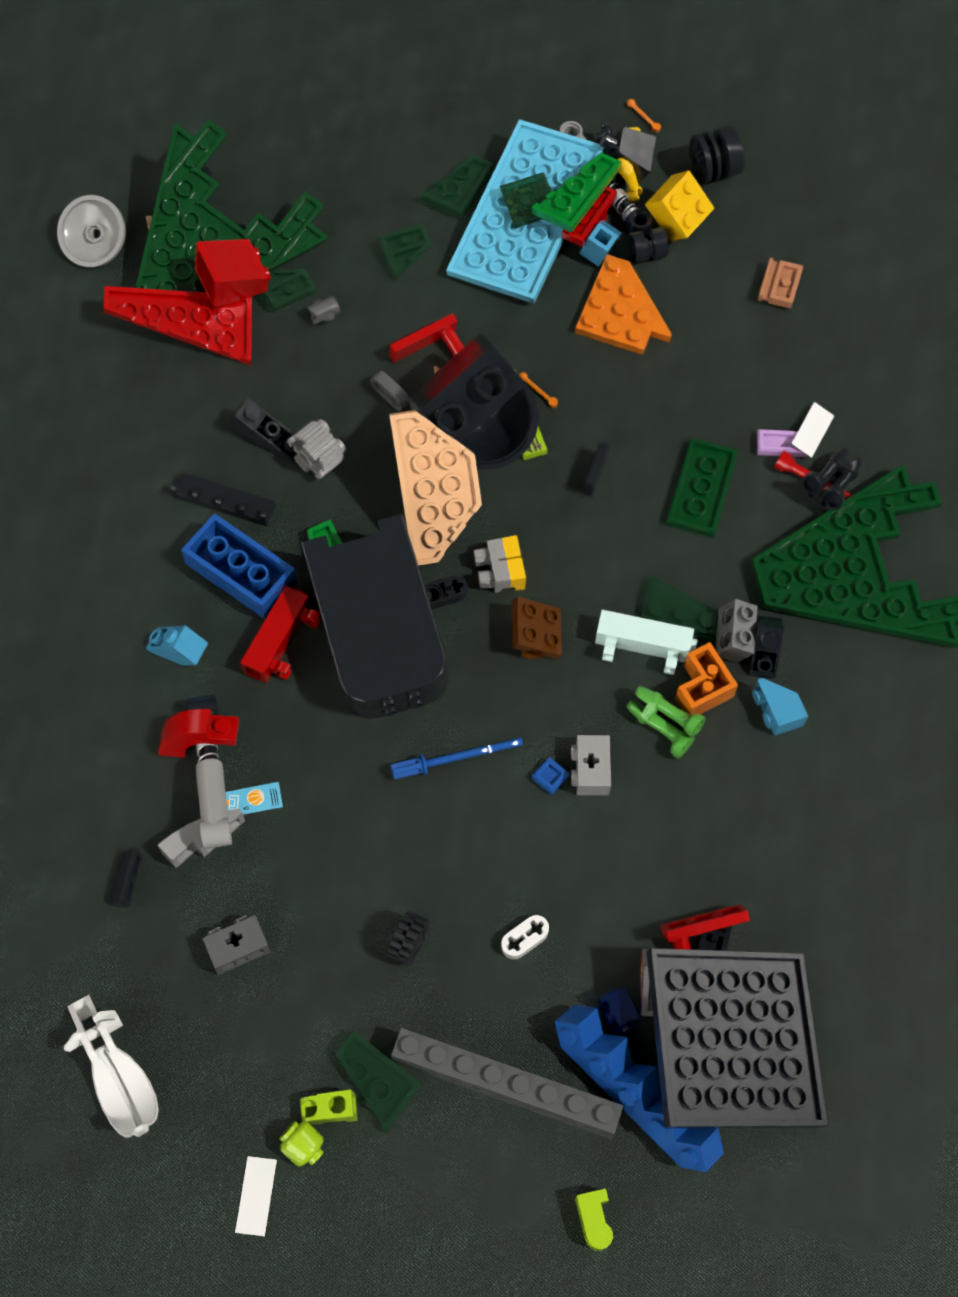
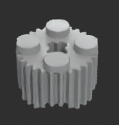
(317, 448)

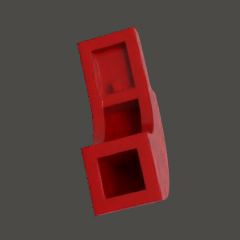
(195, 728)

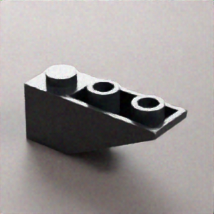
(262, 429)

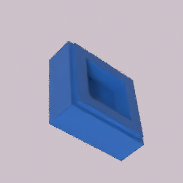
(550, 776)

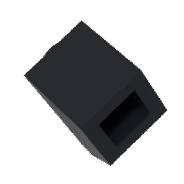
(767, 646)

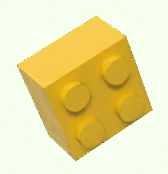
(679, 206)

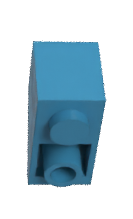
(600, 242)
(177, 644)
(780, 706)

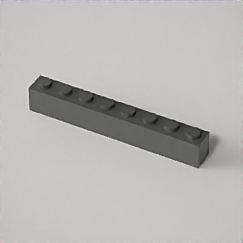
(507, 1083)

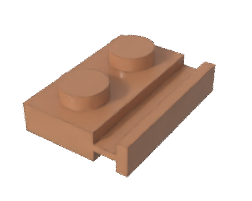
(780, 283)

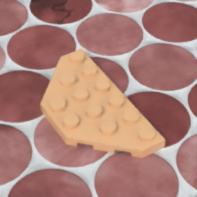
(435, 483)

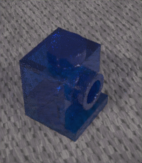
(619, 1010)

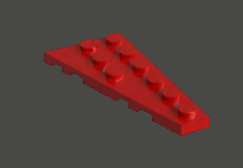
(186, 318)

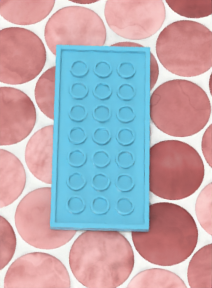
(519, 258)

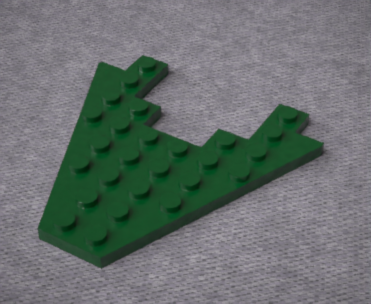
(185, 218)
(838, 573)

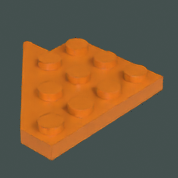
(621, 309)

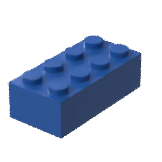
(238, 565)

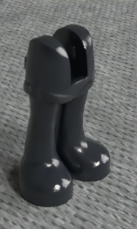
(838, 466)

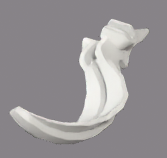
(118, 1080)

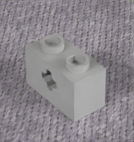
(595, 750)

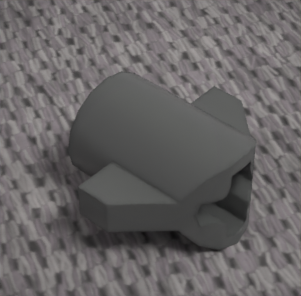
(324, 310)

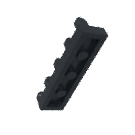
(223, 499)

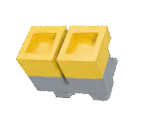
(504, 563)

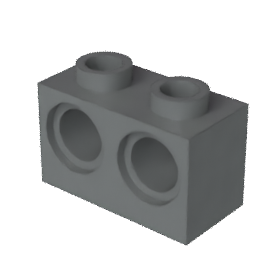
(736, 630)

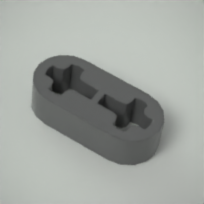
(390, 390)

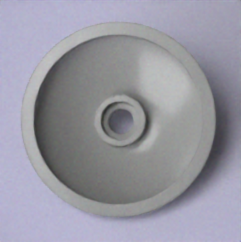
(79, 227)

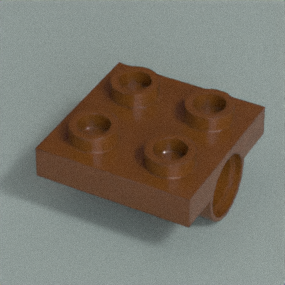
(536, 629)

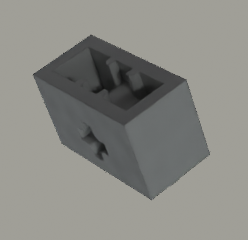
(222, 951)

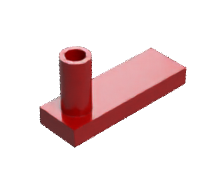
(589, 222)
(441, 329)
(680, 930)

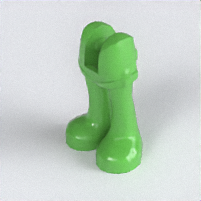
(648, 715)

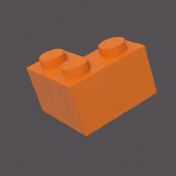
(710, 681)

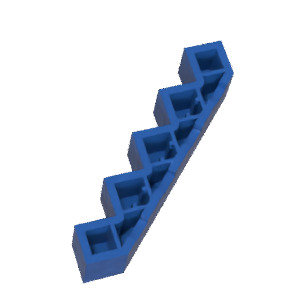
(634, 1086)

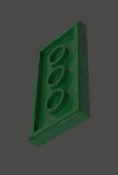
(702, 487)

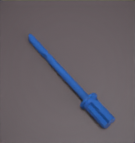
(420, 765)

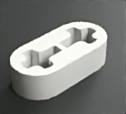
(521, 932)

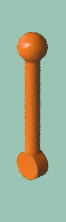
(655, 126)
(552, 402)

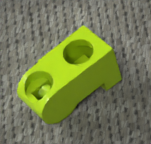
(329, 1107)
(596, 1231)

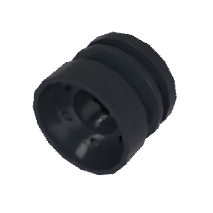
(716, 154)

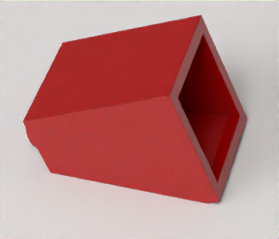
(230, 270)

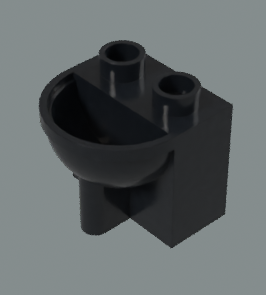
(481, 404)

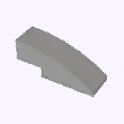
(188, 839)

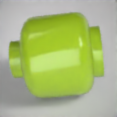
(301, 1143)

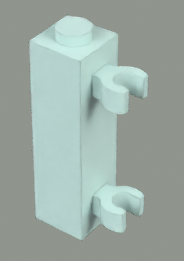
(644, 637)

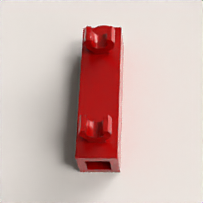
(276, 634)

